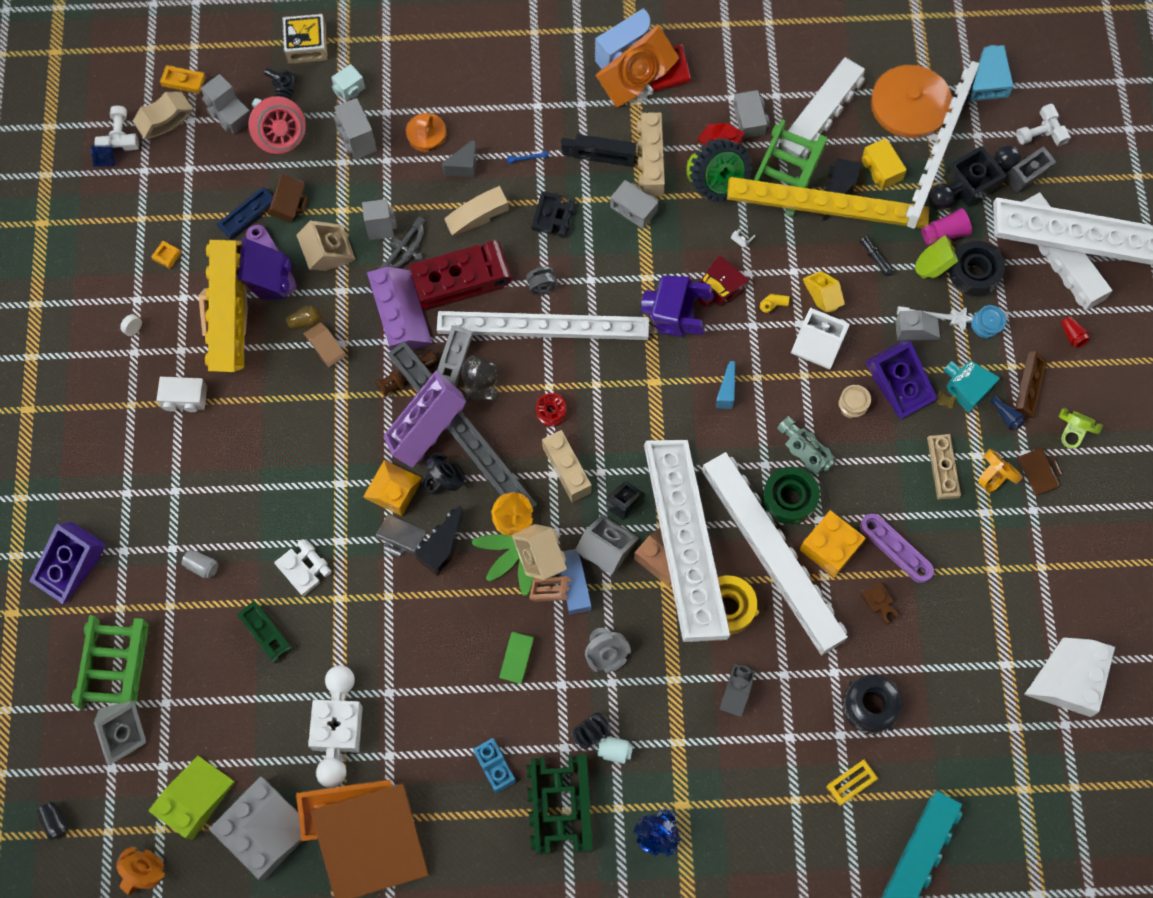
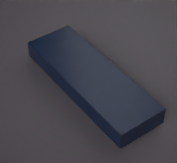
(246, 213)

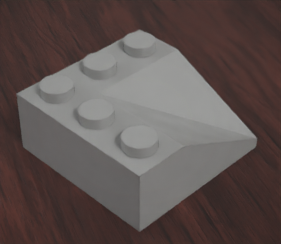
(260, 829)

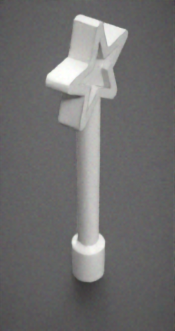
(957, 318)

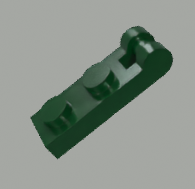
(263, 631)

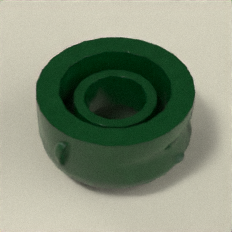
(791, 479)

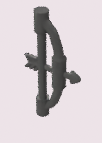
(399, 245)

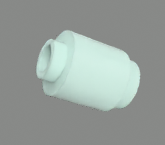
(615, 749)

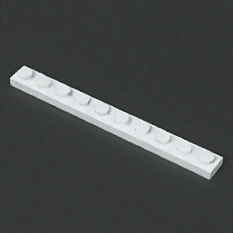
(939, 148)
(545, 325)

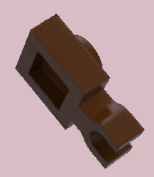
(879, 600)

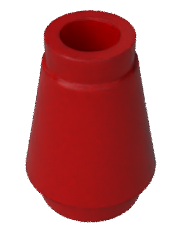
(1075, 333)

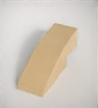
(477, 211)

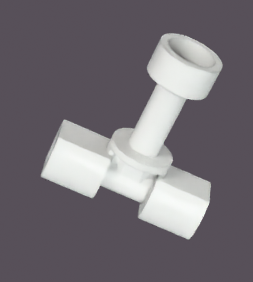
(1049, 126)
(117, 137)

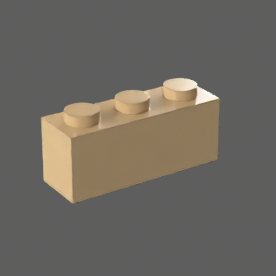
(566, 466)

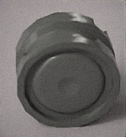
(541, 280)

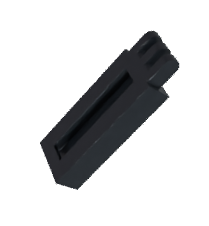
(600, 150)

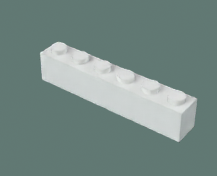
(824, 106)
(1075, 270)

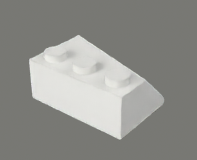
(1074, 676)

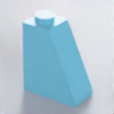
(992, 76)

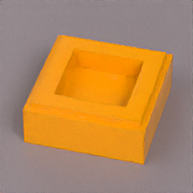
(166, 254)

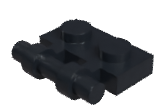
(546, 213)

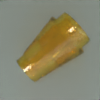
(303, 317)

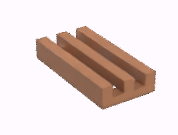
(546, 589)

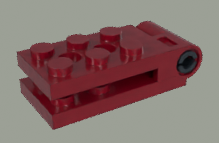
(460, 275)

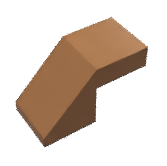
(324, 344)

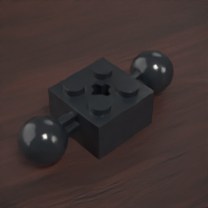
(974, 176)

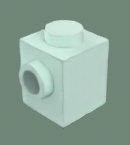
(348, 83)

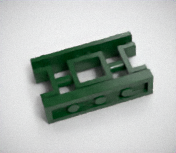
(578, 803)

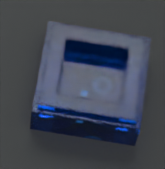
(102, 155)

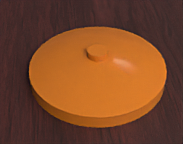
(911, 101)

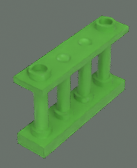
(807, 165)
(133, 655)

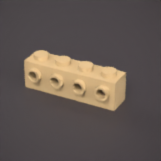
(651, 154)

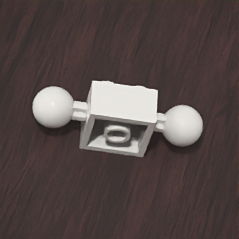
(346, 737)

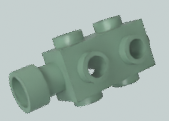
(808, 452)

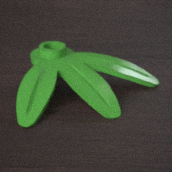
(506, 561)

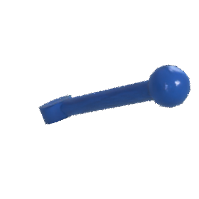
(511, 159)

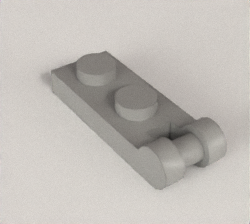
(455, 353)

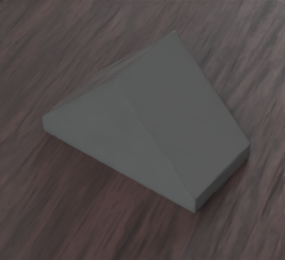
(462, 162)

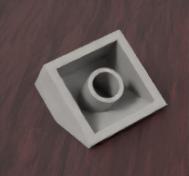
(606, 544)

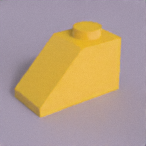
(824, 291)

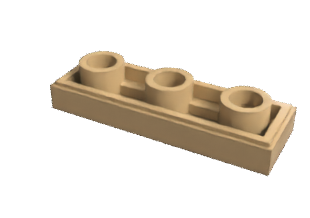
(945, 478)

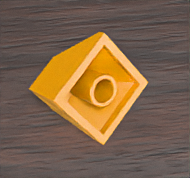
(393, 488)

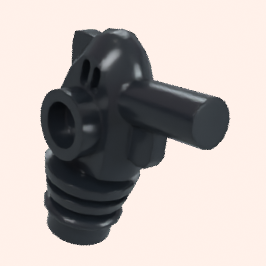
(284, 82)

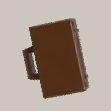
(286, 198)
(1039, 471)

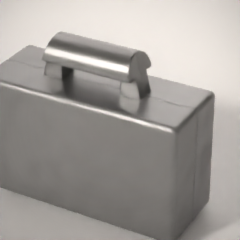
(400, 534)

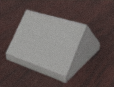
(119, 730)

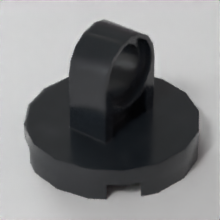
(444, 473)

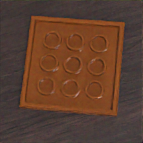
(369, 842)

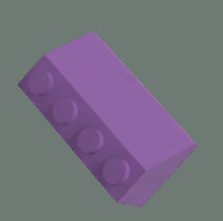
(399, 308)
(424, 419)

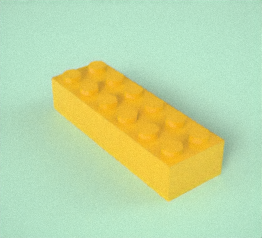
(226, 307)

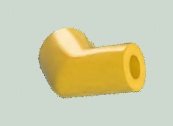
(772, 301)

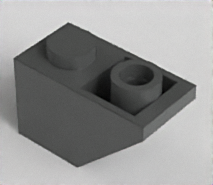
(737, 690)

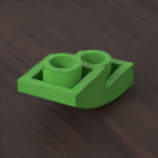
(516, 657)

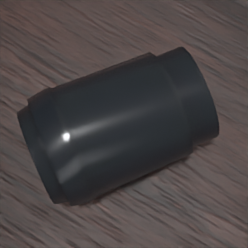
(52, 821)

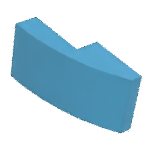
(494, 765)

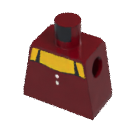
(725, 282)

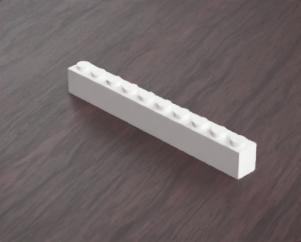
(774, 553)

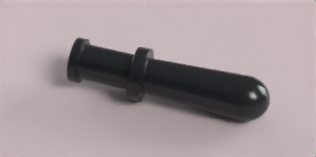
(877, 257)

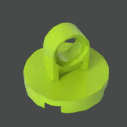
(1078, 424)

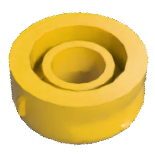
(744, 595)

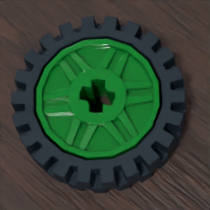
(715, 167)

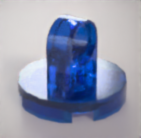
(658, 834)

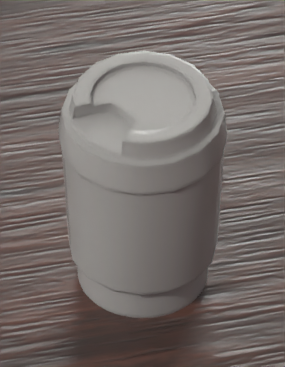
(200, 564)

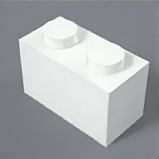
(182, 393)

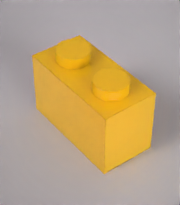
(883, 163)

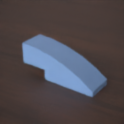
(578, 597)

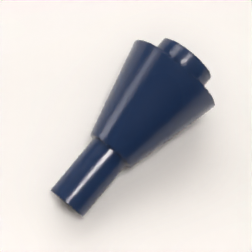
(1011, 417)

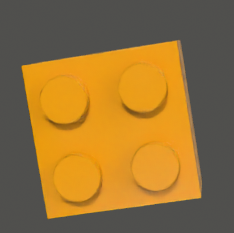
(832, 543)

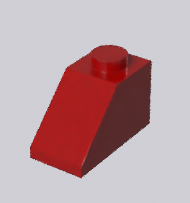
(721, 131)

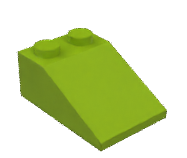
(192, 798)

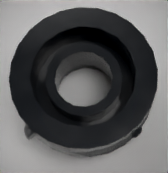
(982, 256)
(862, 719)

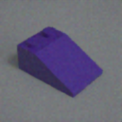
(264, 270)
(901, 378)
(66, 561)

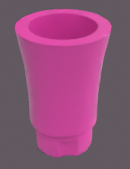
(952, 226)

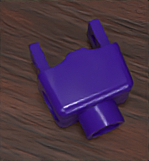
(673, 305)

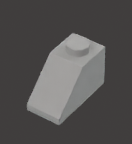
(916, 326)

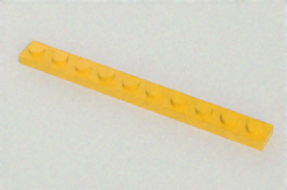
(822, 202)

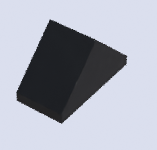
(622, 499)

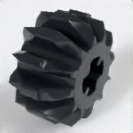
(591, 730)

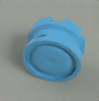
(988, 321)

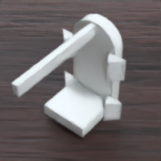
(644, 93)
(740, 240)

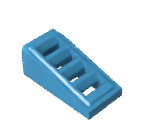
(726, 394)

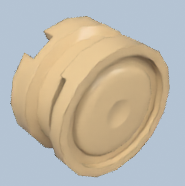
(854, 401)

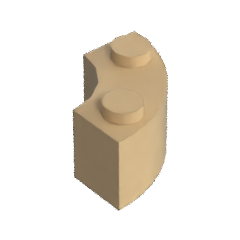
(162, 115)

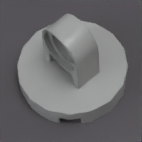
(606, 650)

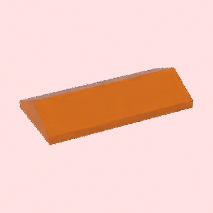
(317, 798)

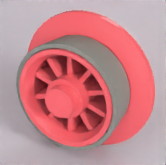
(277, 125)

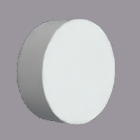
(131, 325)

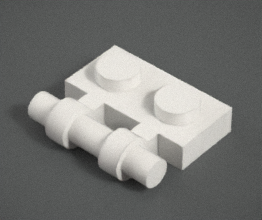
(297, 572)

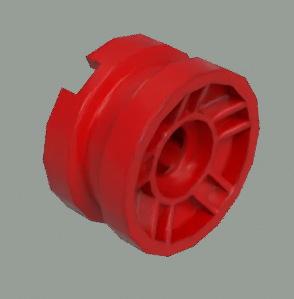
(558, 405)

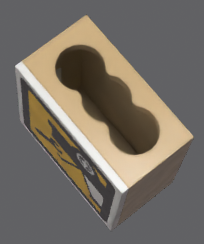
(305, 38)

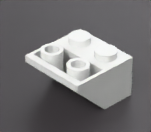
(820, 338)

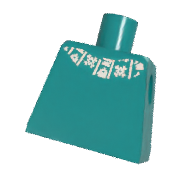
(969, 383)

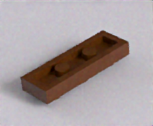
(1031, 384)

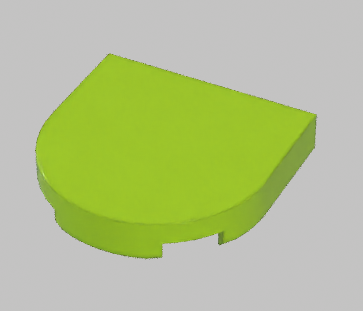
(936, 259)

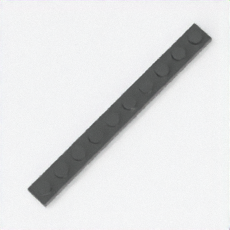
(461, 428)

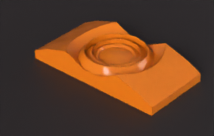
(637, 67)

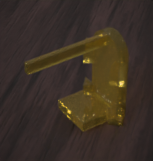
(943, 400)

